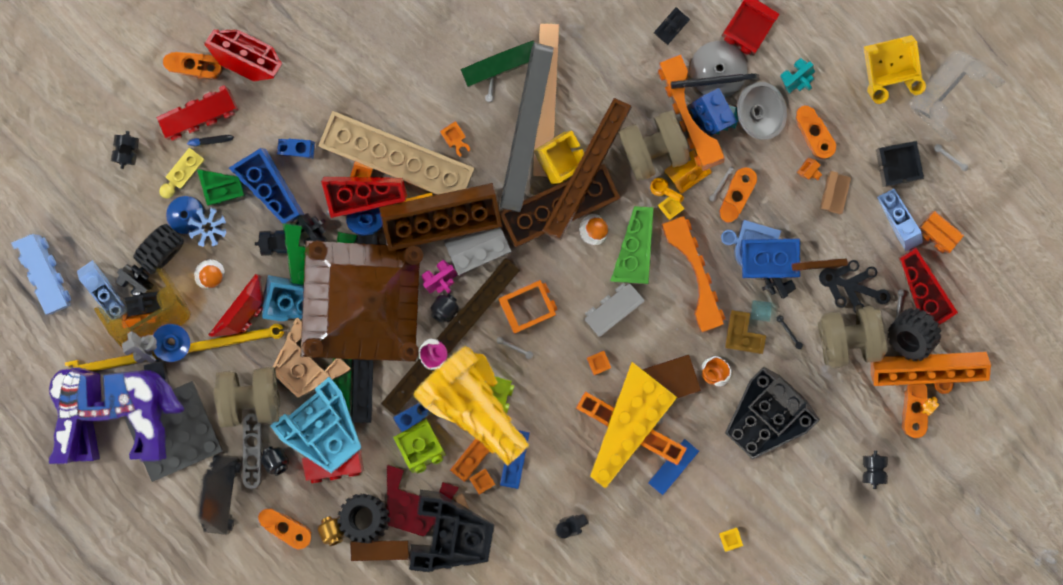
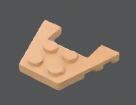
(299, 373)

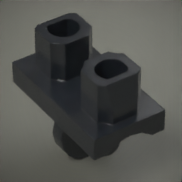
(671, 26)
(312, 227)
(136, 277)
(782, 288)
(142, 303)
(570, 526)

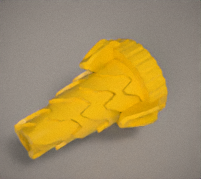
(463, 396)

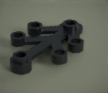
(850, 285)

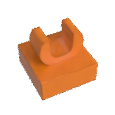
(809, 169)

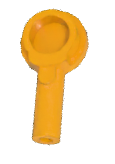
(660, 186)
(930, 405)

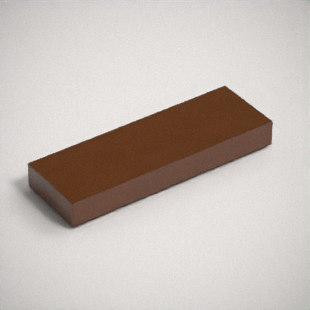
(819, 264)
(380, 550)

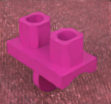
(442, 280)

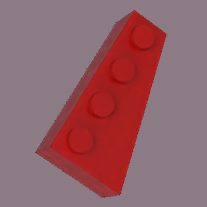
(359, 194)
(925, 288)

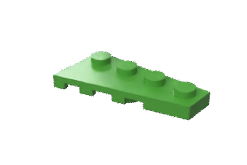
(635, 252)

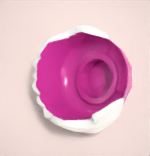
(432, 354)

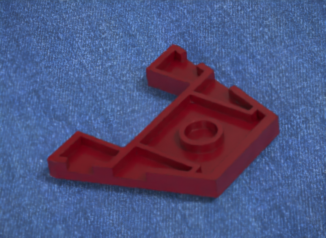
(403, 504)

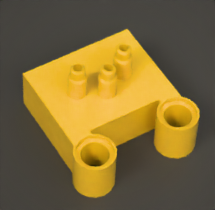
(893, 63)

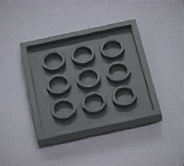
(187, 435)

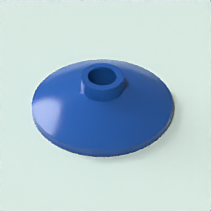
(174, 211)
(365, 222)
(171, 352)

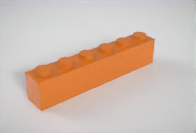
(933, 369)

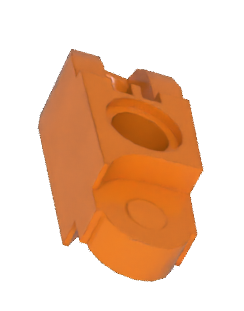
(176, 63)
(808, 117)
(730, 209)
(913, 394)
(270, 521)

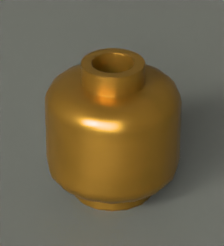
(330, 531)

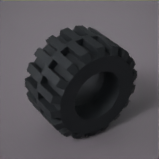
(158, 248)
(914, 334)
(349, 513)

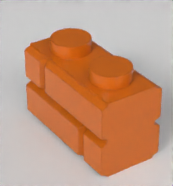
(940, 233)

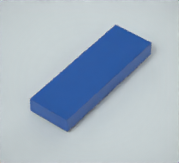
(670, 472)
(512, 473)

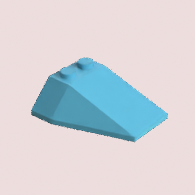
(321, 428)

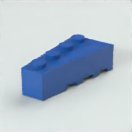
(268, 185)

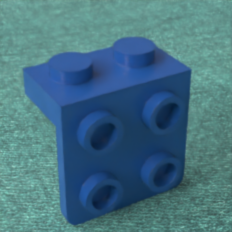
(711, 113)

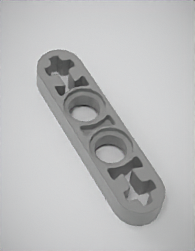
(247, 451)

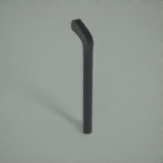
(714, 80)

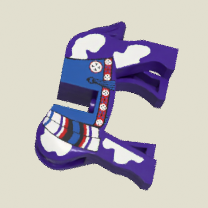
(131, 394)

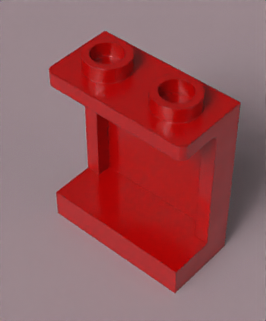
(750, 26)

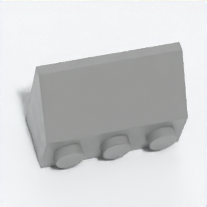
(476, 249)
(613, 309)

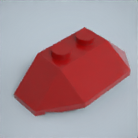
(243, 54)
(242, 310)

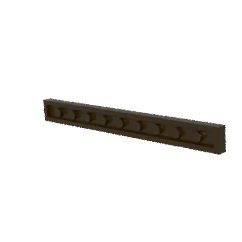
(453, 333)

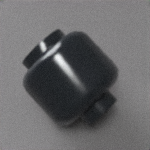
(444, 308)
(274, 460)

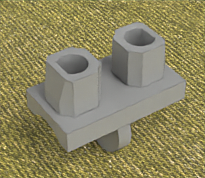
(140, 347)

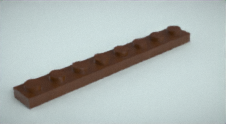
(587, 169)

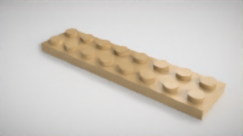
(394, 155)

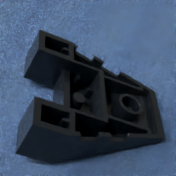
(217, 495)
(457, 535)

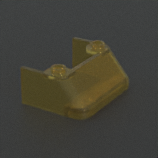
(172, 311)

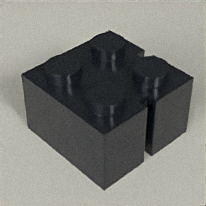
(900, 163)

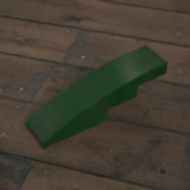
(497, 64)

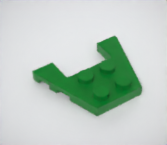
(296, 253)

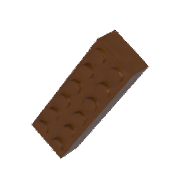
(536, 211)
(440, 216)

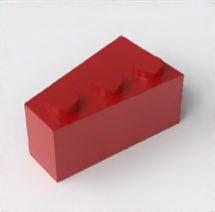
(315, 472)

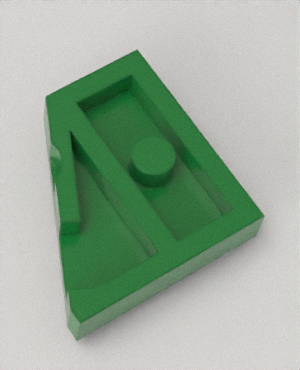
(219, 187)

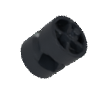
(124, 150)
(271, 243)
(875, 466)

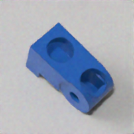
(296, 148)
(411, 416)

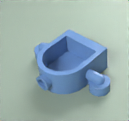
(747, 231)

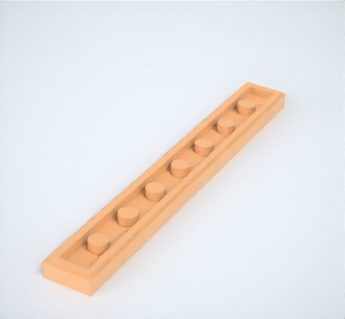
(548, 36)

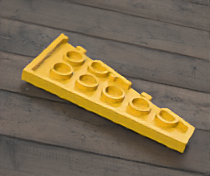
(634, 416)

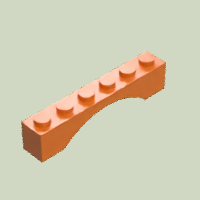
(706, 148)
(679, 236)
(654, 441)

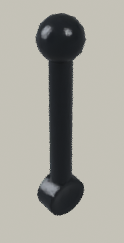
(798, 345)

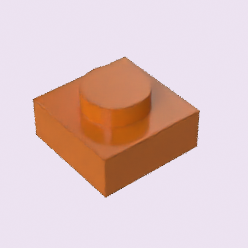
(360, 170)
(599, 362)
(482, 481)

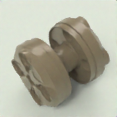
(667, 141)
(866, 335)
(261, 395)

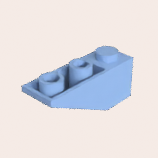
(900, 220)
(101, 290)

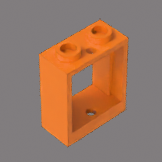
(509, 313)

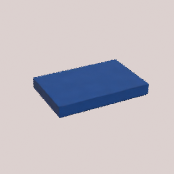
(770, 258)

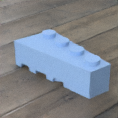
(43, 273)

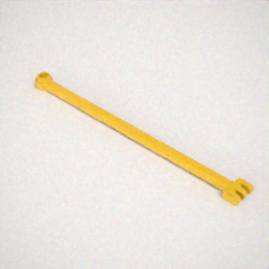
(194, 347)

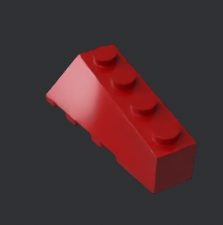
(197, 113)

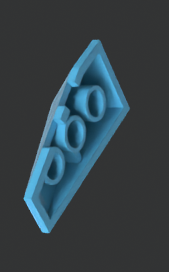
(282, 299)

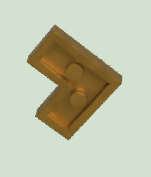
(739, 338)

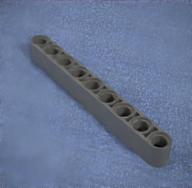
(526, 127)

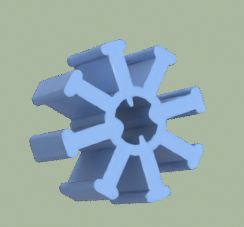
(210, 231)

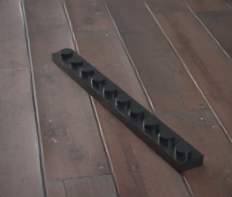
(363, 371)

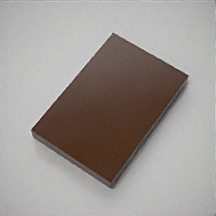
(676, 376)

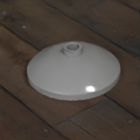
(713, 54)
(769, 110)

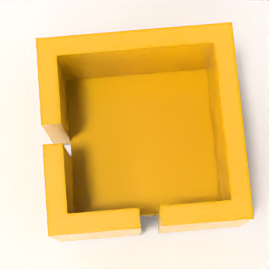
(557, 157)

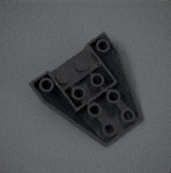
(769, 415)

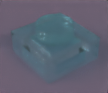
(760, 310)

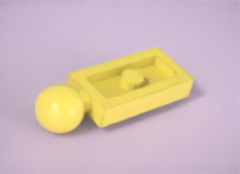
(181, 173)

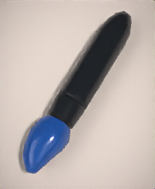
(210, 140)

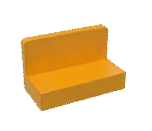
(687, 174)

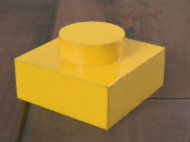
(670, 207)
(730, 539)

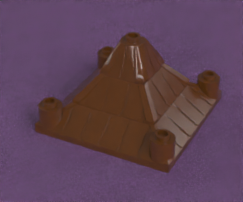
(360, 301)

